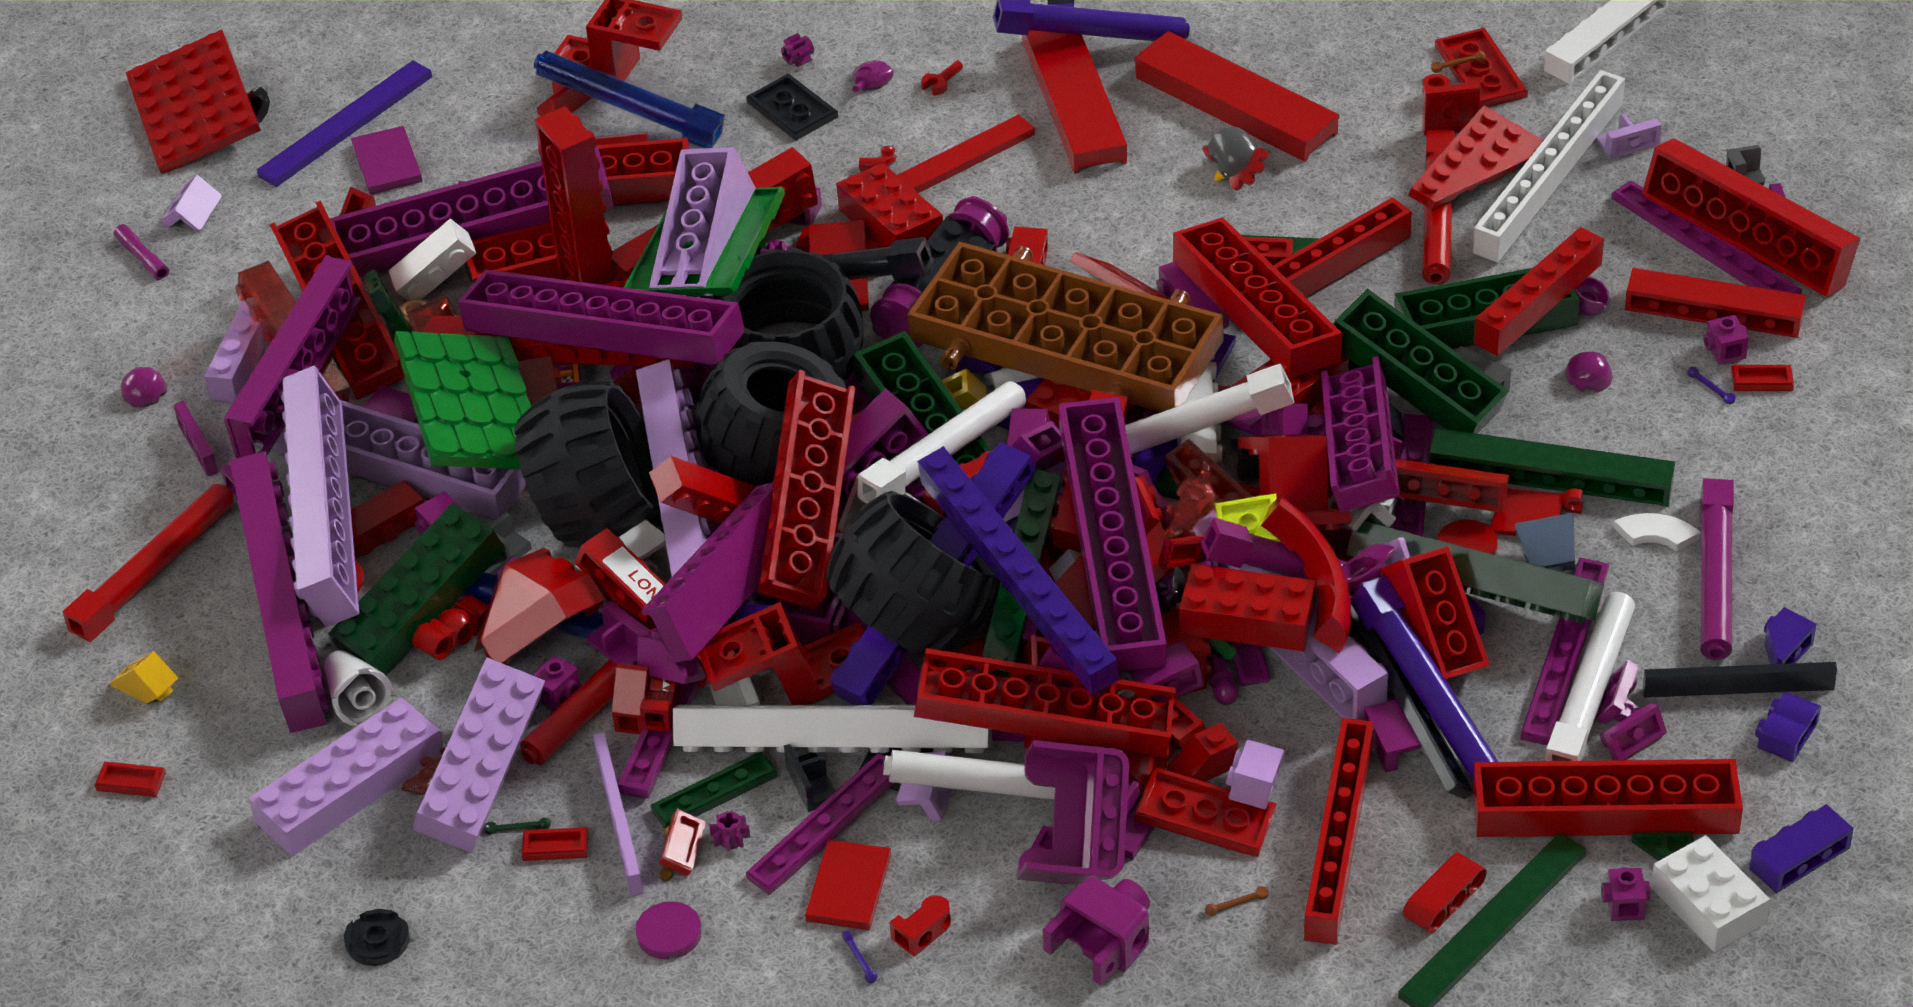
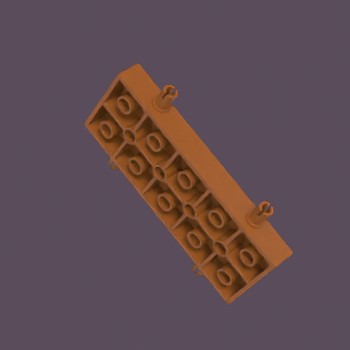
(1065, 327)

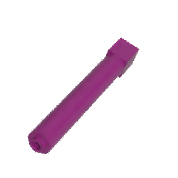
(1235, 546)
(1716, 567)

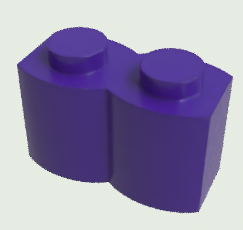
(1787, 726)

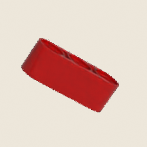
(1443, 892)

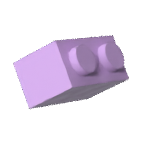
(1254, 773)

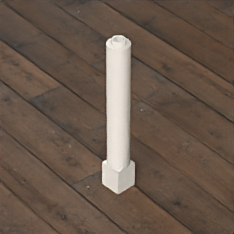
(1263, 392)
(953, 435)
(1574, 726)
(962, 774)

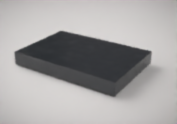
(792, 106)

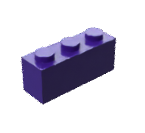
(1801, 848)

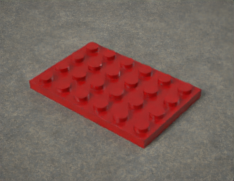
(192, 101)

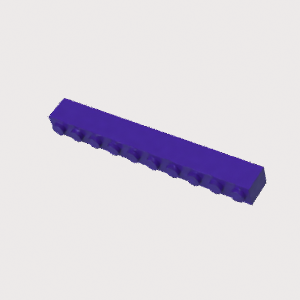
(1018, 571)
(875, 657)

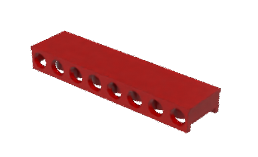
(1236, 95)
(1075, 99)
(365, 345)
(806, 491)
(1044, 707)

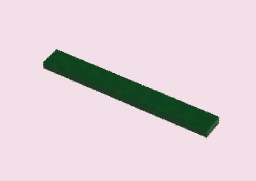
(1492, 922)

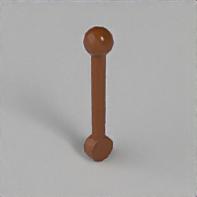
(1437, 67)
(1260, 893)

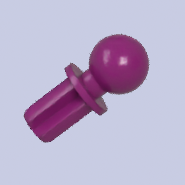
(1222, 681)

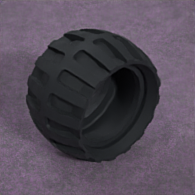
(801, 289)
(587, 462)
(904, 582)

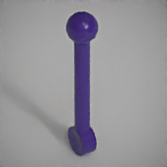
(1729, 398)
(870, 975)

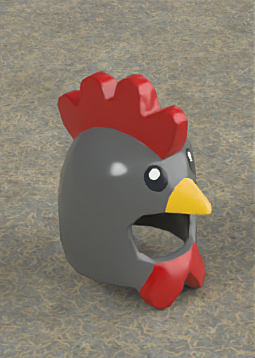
(1236, 157)

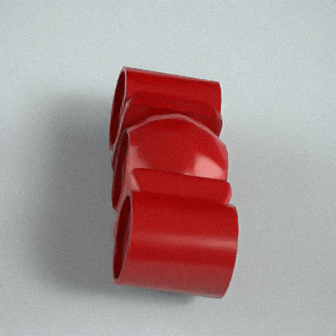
(451, 628)

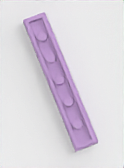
(617, 814)

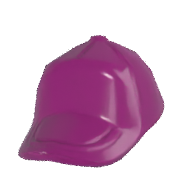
(1366, 565)

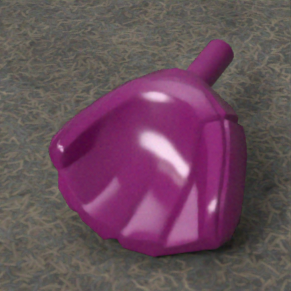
(872, 75)

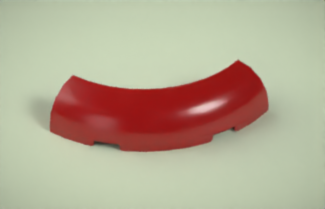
(1321, 564)

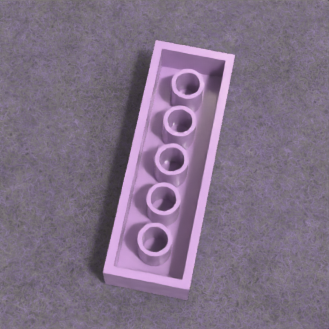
(478, 755)
(345, 776)

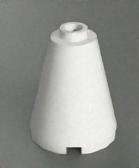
(355, 687)

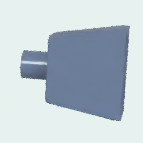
(1548, 542)

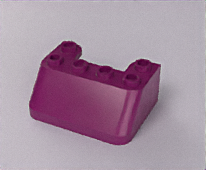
(1086, 812)

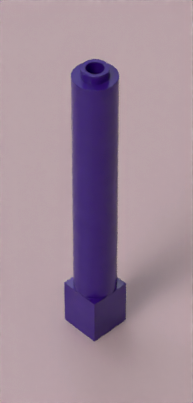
(1022, 15)
(1381, 610)

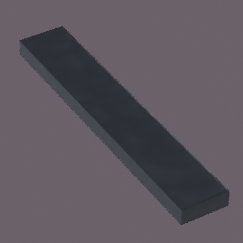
(1739, 679)

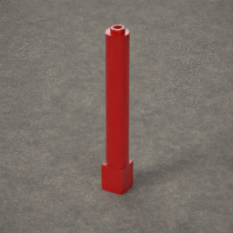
(1438, 221)
(95, 610)
(570, 716)

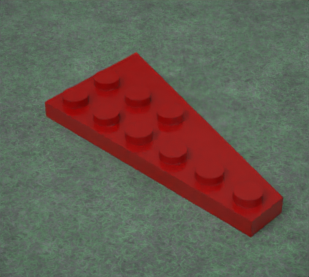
(1479, 154)

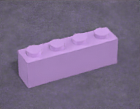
(235, 357)

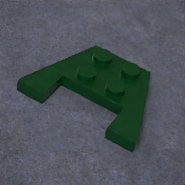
(385, 304)

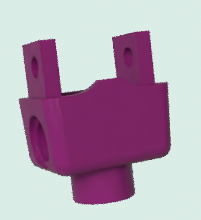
(1104, 922)

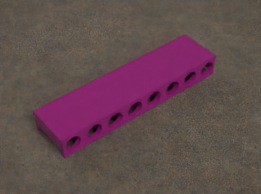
(291, 351)
(1359, 437)
(722, 580)

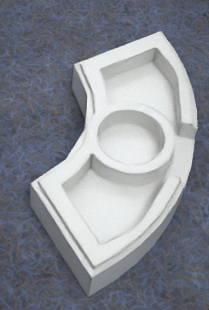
(1657, 529)

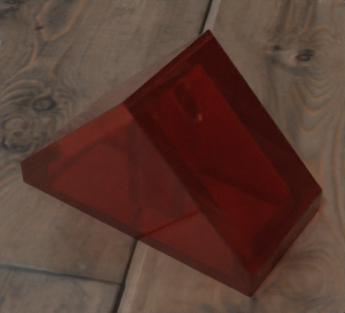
(421, 315)

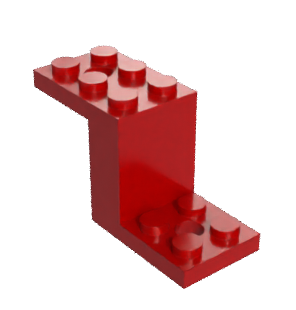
(618, 32)
(1298, 472)
(770, 641)

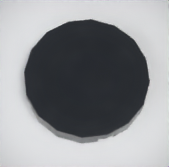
(379, 946)

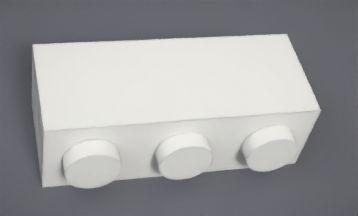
(432, 261)

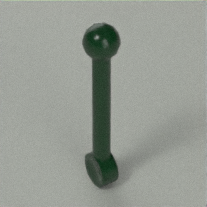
(491, 827)

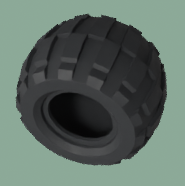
(745, 407)

